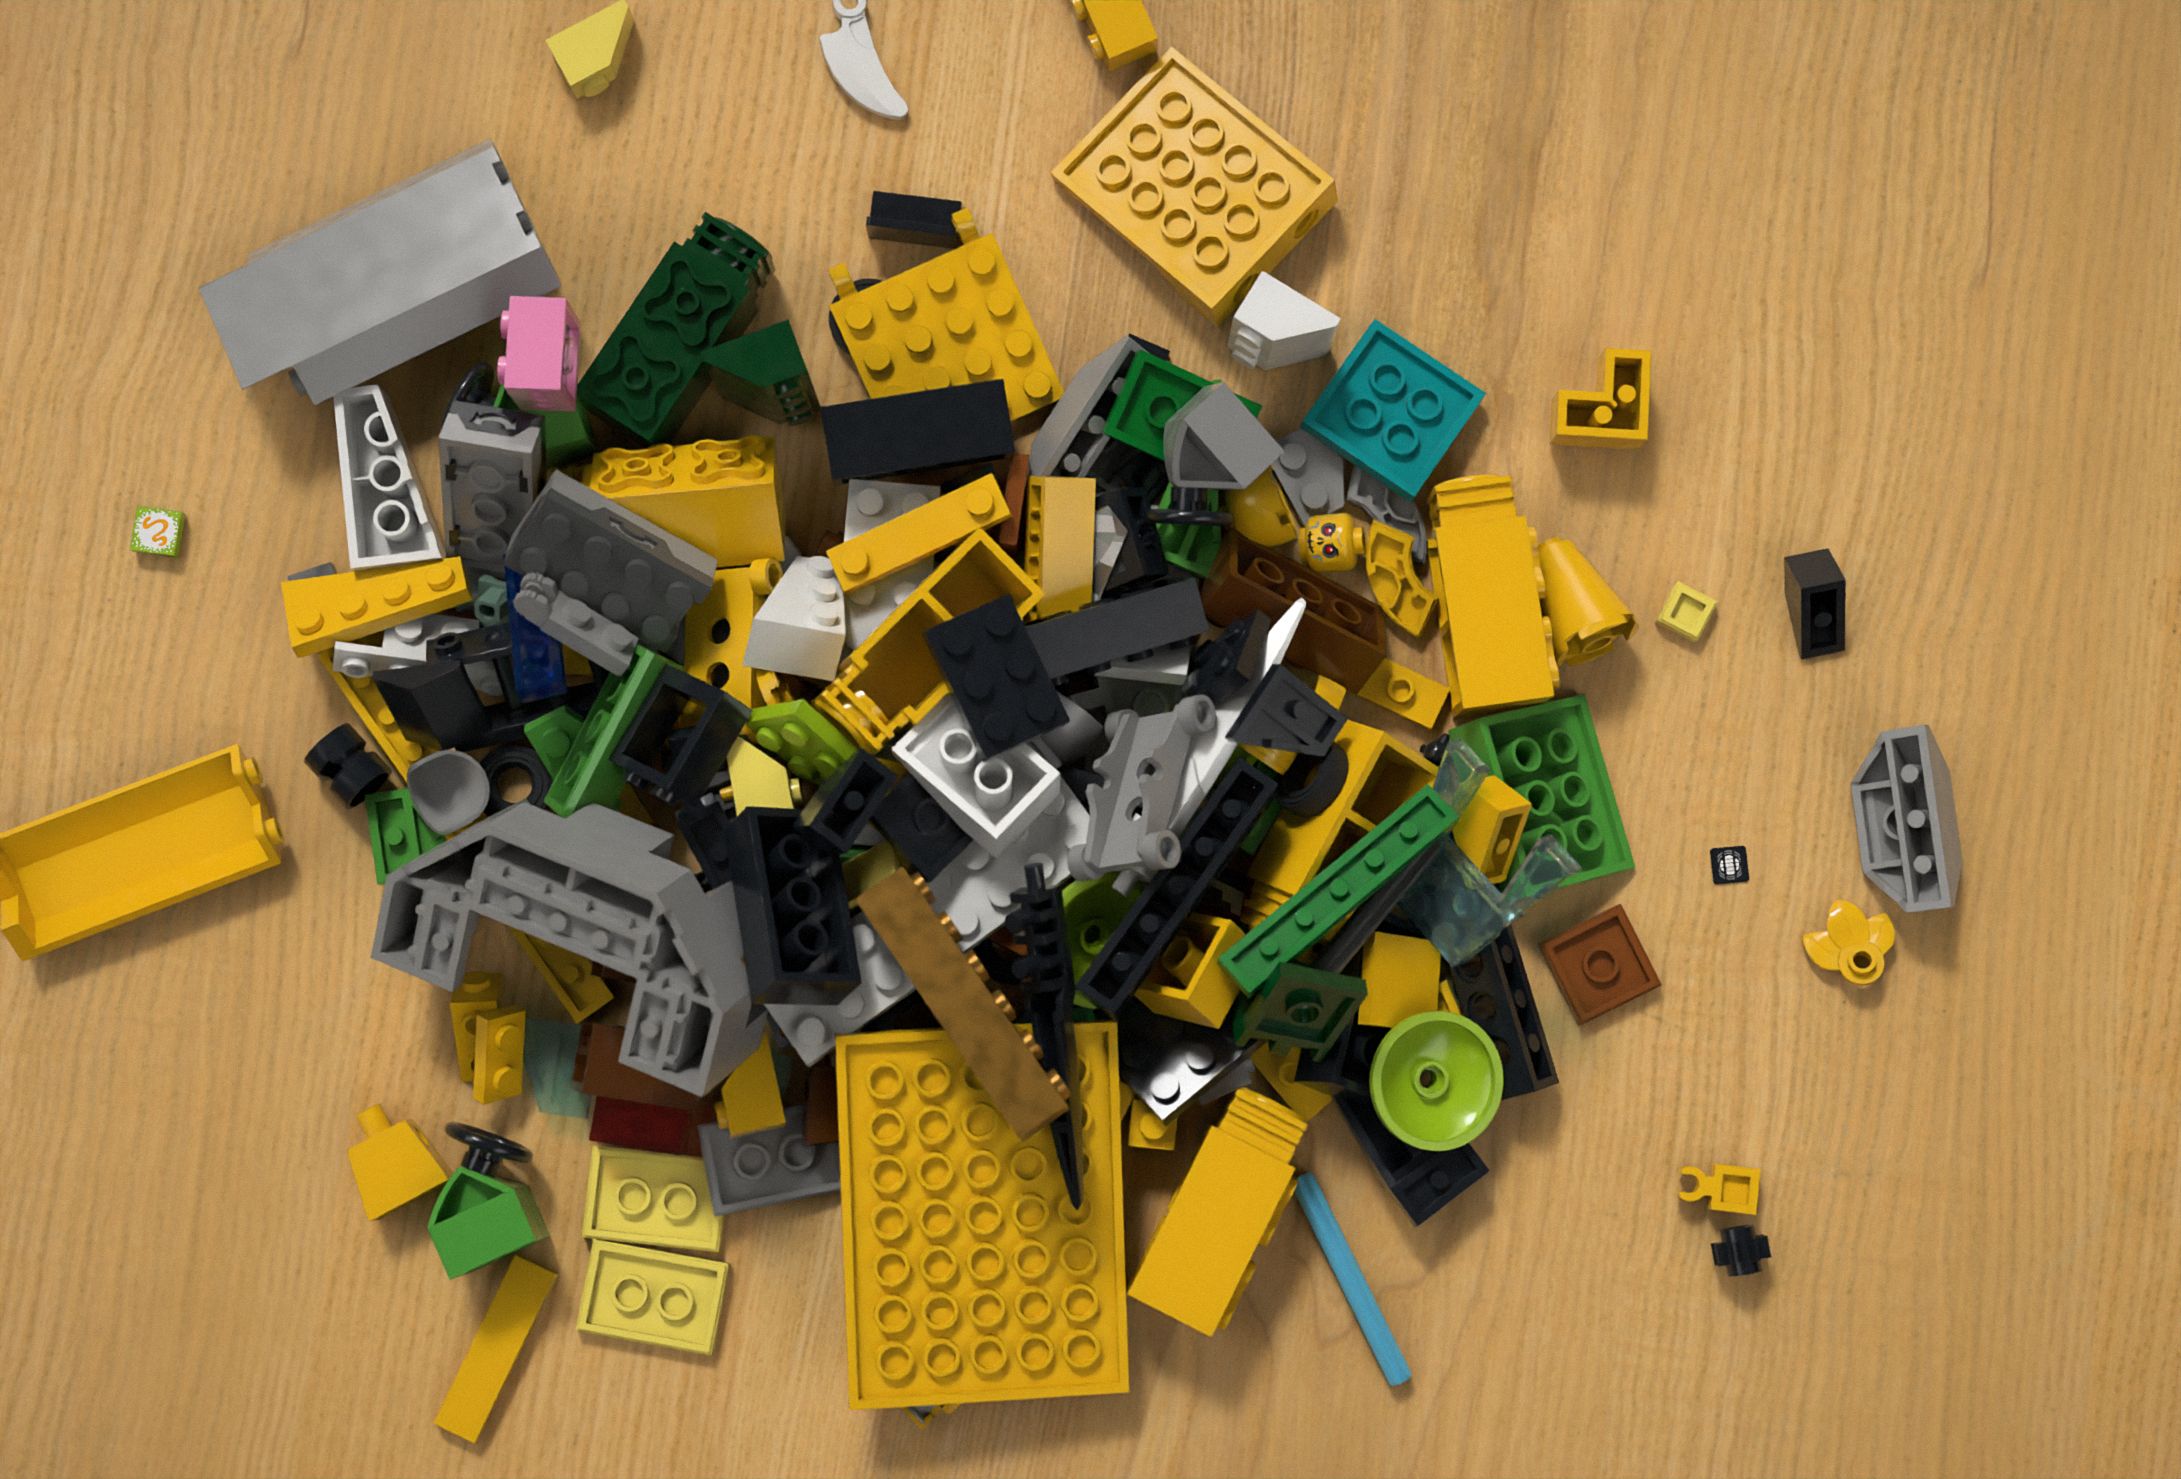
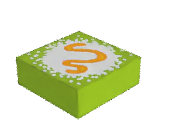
(157, 532)

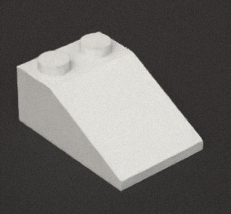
(986, 798)

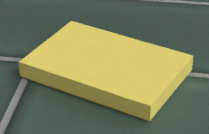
(650, 1200)
(652, 1296)

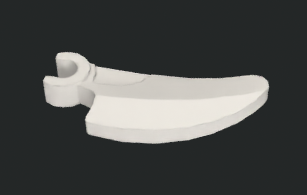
(856, 65)

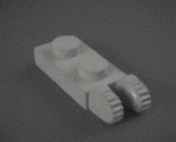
(575, 624)

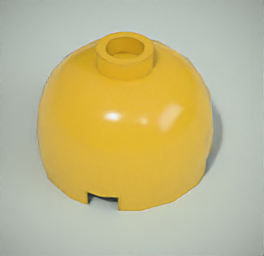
(1261, 511)

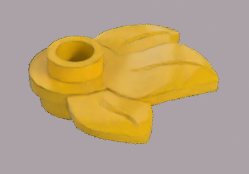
(1850, 936)

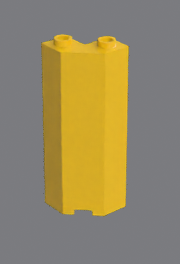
(135, 851)

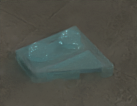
(550, 1062)

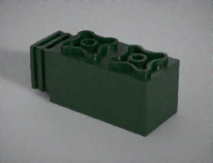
(693, 301)

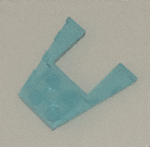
(1452, 897)

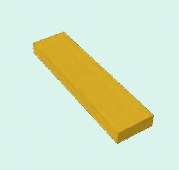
(495, 1348)

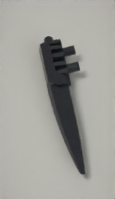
(1050, 1006)

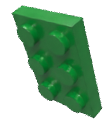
(1149, 399)

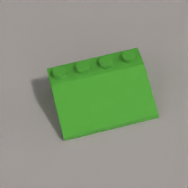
(1558, 766)

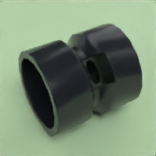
(344, 762)

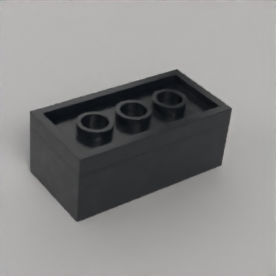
(918, 432)

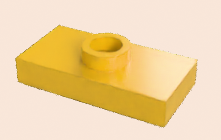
(1405, 693)
(1280, 1074)

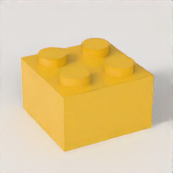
(1187, 977)

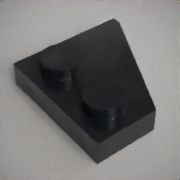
(1287, 716)

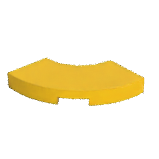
(1394, 578)

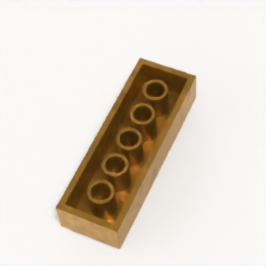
(962, 1004)

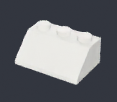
(1279, 327)

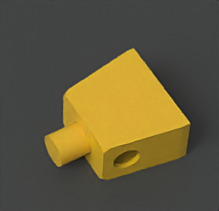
(394, 1163)

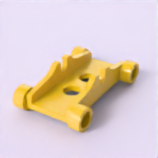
(736, 597)

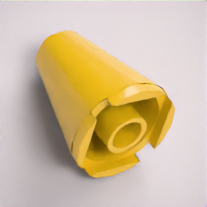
(1580, 605)

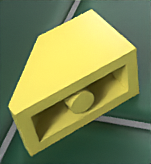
(593, 49)
(760, 779)

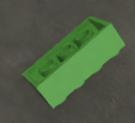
(587, 771)

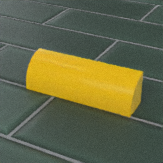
(1059, 542)

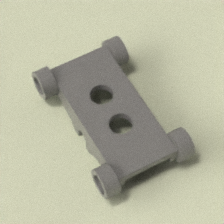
(1136, 741)

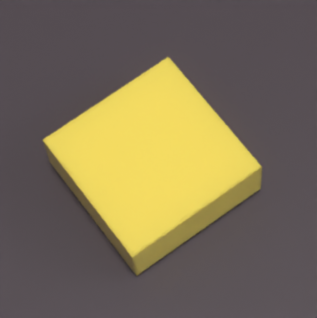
(1686, 611)

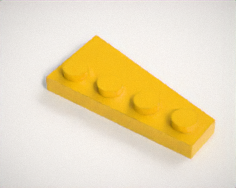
(369, 601)

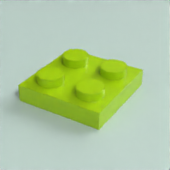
(801, 738)

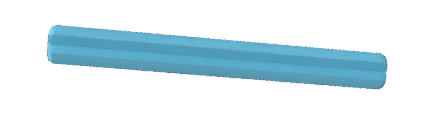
(1351, 1280)

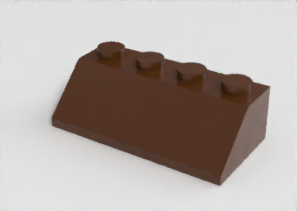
(1338, 631)

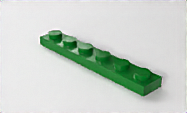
(1338, 890)

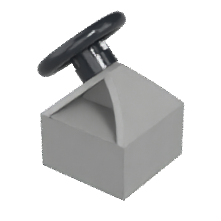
(1211, 447)

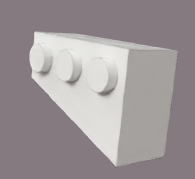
(800, 623)

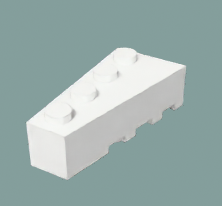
(381, 489)

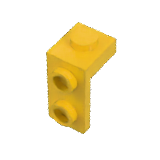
(476, 995)

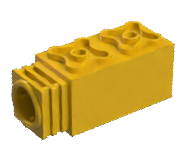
(706, 493)
(1488, 598)
(891, 674)
(1299, 848)
(1221, 1213)

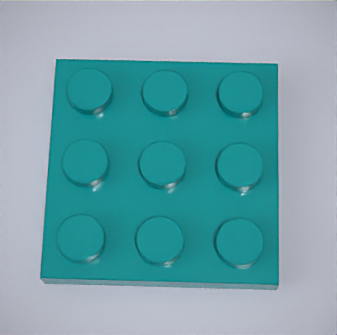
(1392, 410)

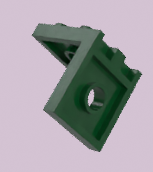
(1274, 1013)

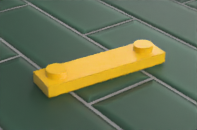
(918, 533)

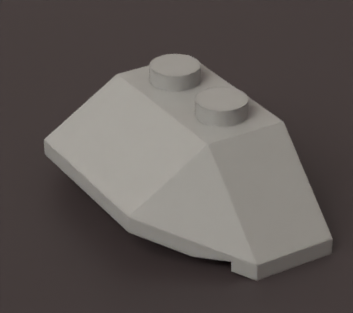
(1072, 437)
(1908, 820)

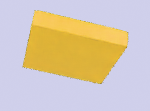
(1399, 979)

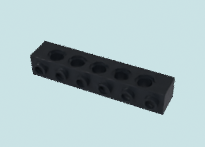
(1178, 890)
(1516, 1018)

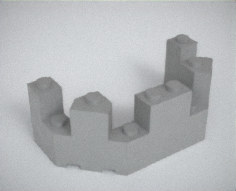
(605, 894)

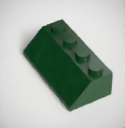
(764, 375)

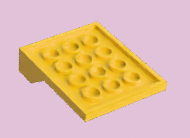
(1197, 185)

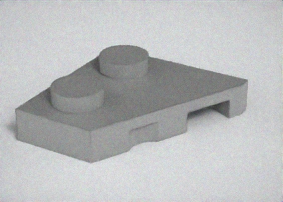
(1309, 476)

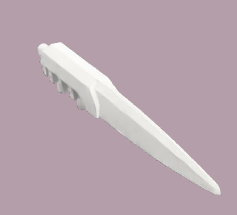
(1210, 750)

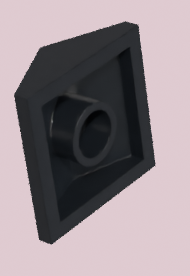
(434, 704)

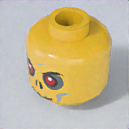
(1331, 543)

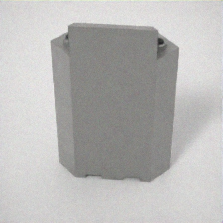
(382, 278)

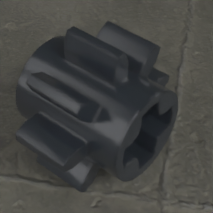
(1741, 1250)

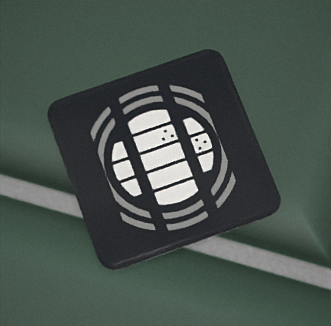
(1729, 864)

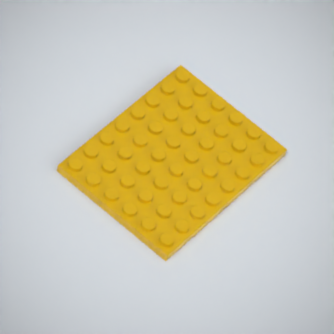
(963, 1239)

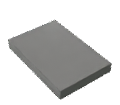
(766, 1165)

